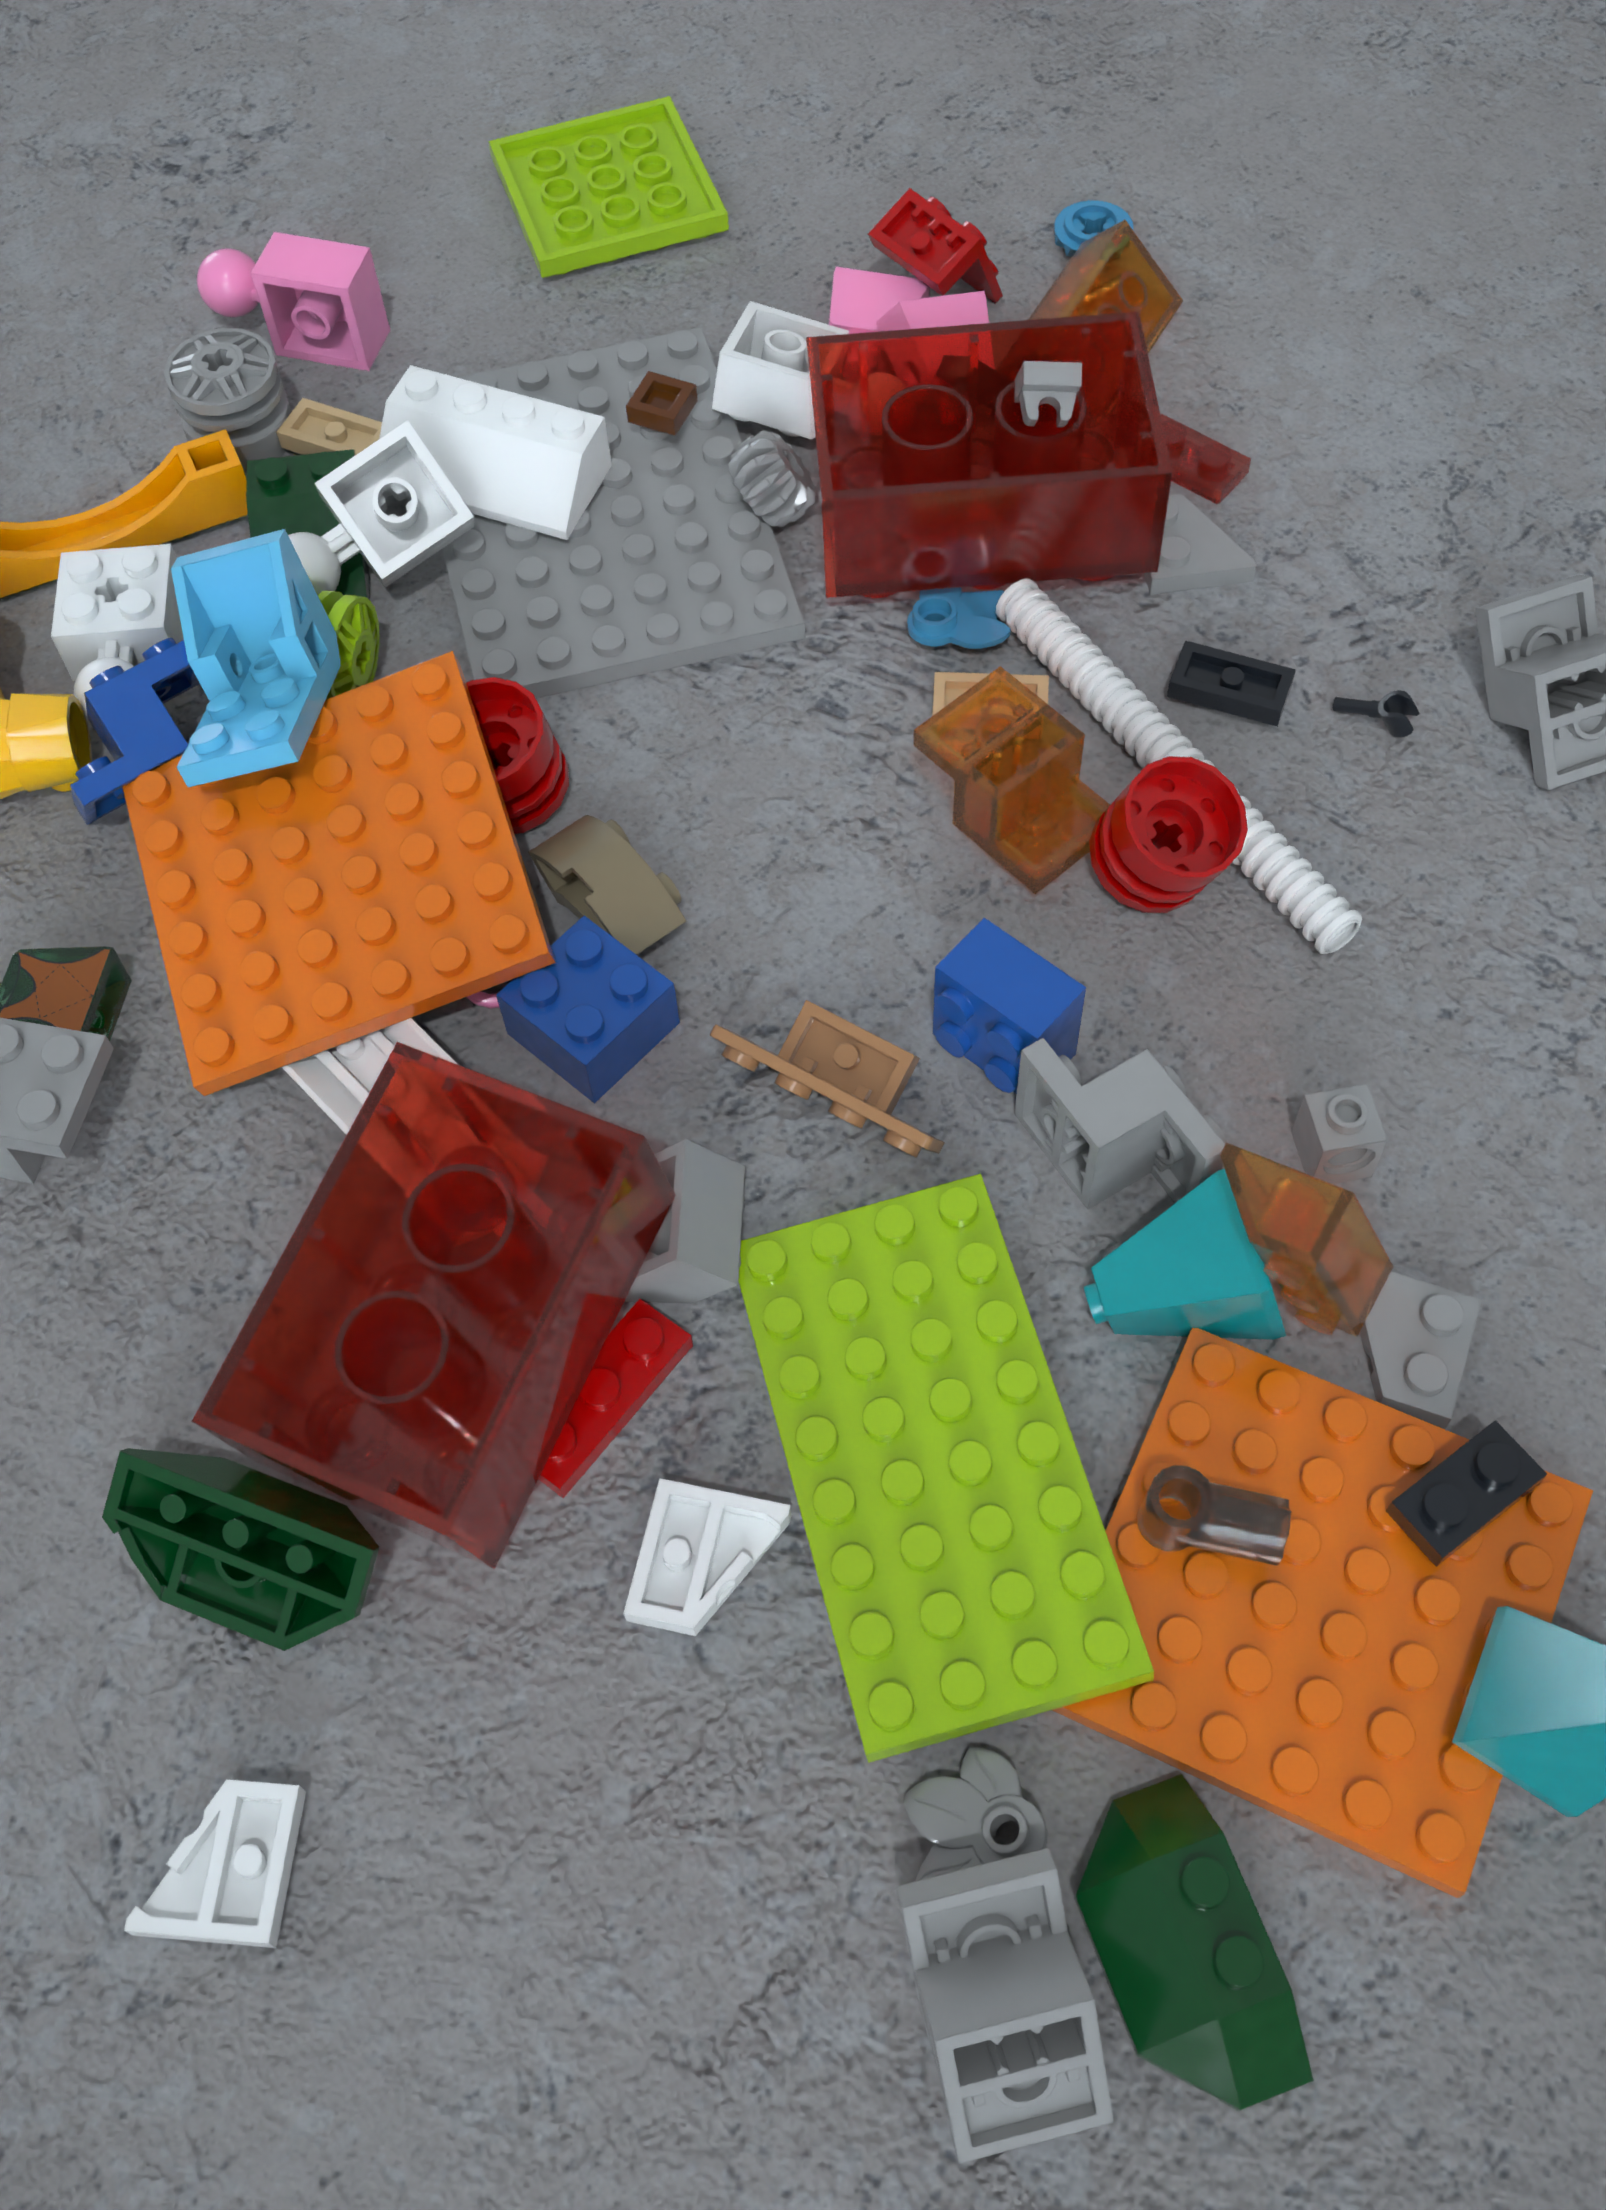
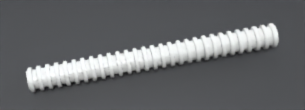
(1151, 738)

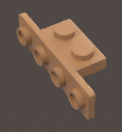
(844, 1064)

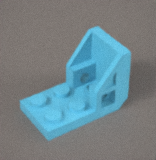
(257, 652)

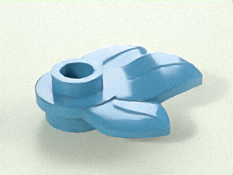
(957, 618)

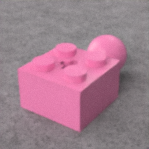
(313, 293)

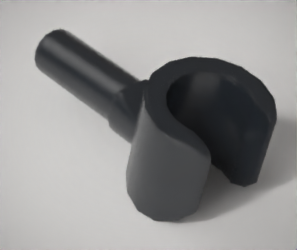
(1390, 709)

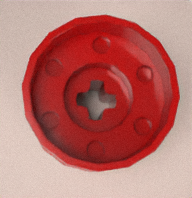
(521, 749)
(1168, 834)

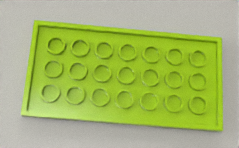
(935, 1471)

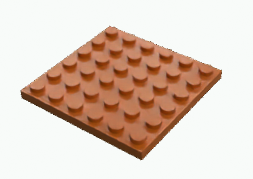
(337, 883)
(1352, 1658)

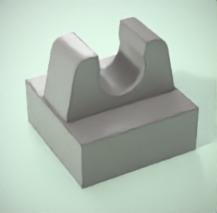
(1050, 384)

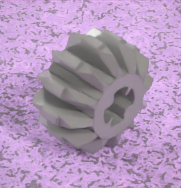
(772, 479)

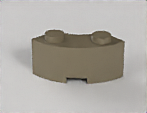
(605, 879)

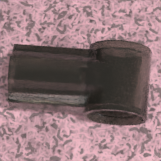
(1221, 1517)

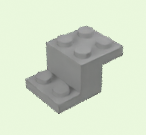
(1549, 676)
(44, 1092)
(1115, 1125)
(1005, 2005)

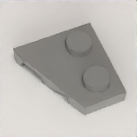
(1196, 552)
(1419, 1346)

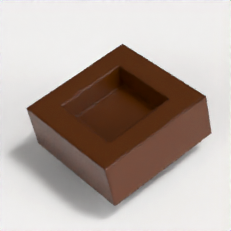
(661, 403)

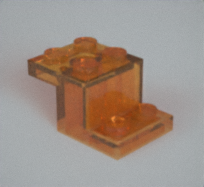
(1014, 777)

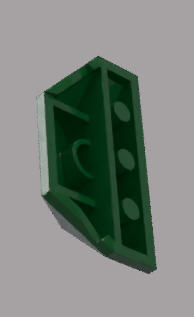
(240, 1545)
(1189, 1950)

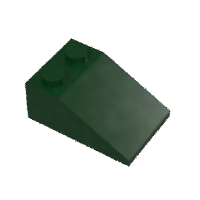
(285, 497)

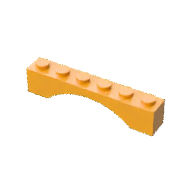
(188, 492)

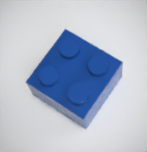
(1001, 998)
(590, 1009)

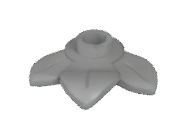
(967, 1811)

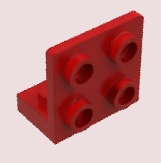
(935, 246)

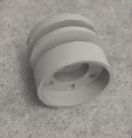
(230, 384)

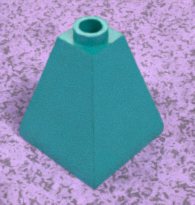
(1188, 1273)
(1540, 1711)

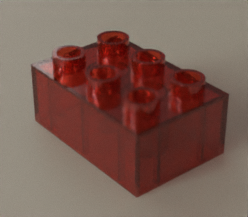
(946, 486)
(442, 1302)

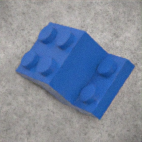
(133, 725)

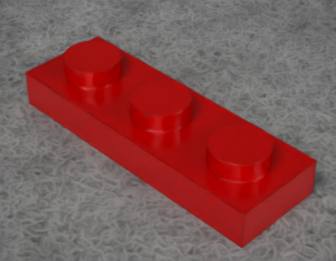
(624, 1376)

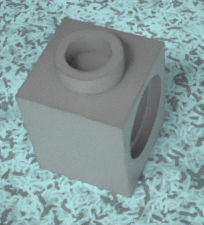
(1339, 1134)

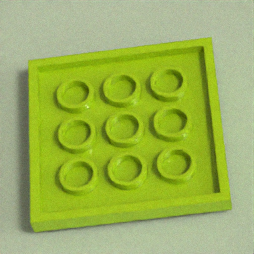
(607, 186)

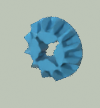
(1087, 217)

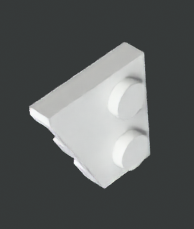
(698, 1553)
(231, 1872)

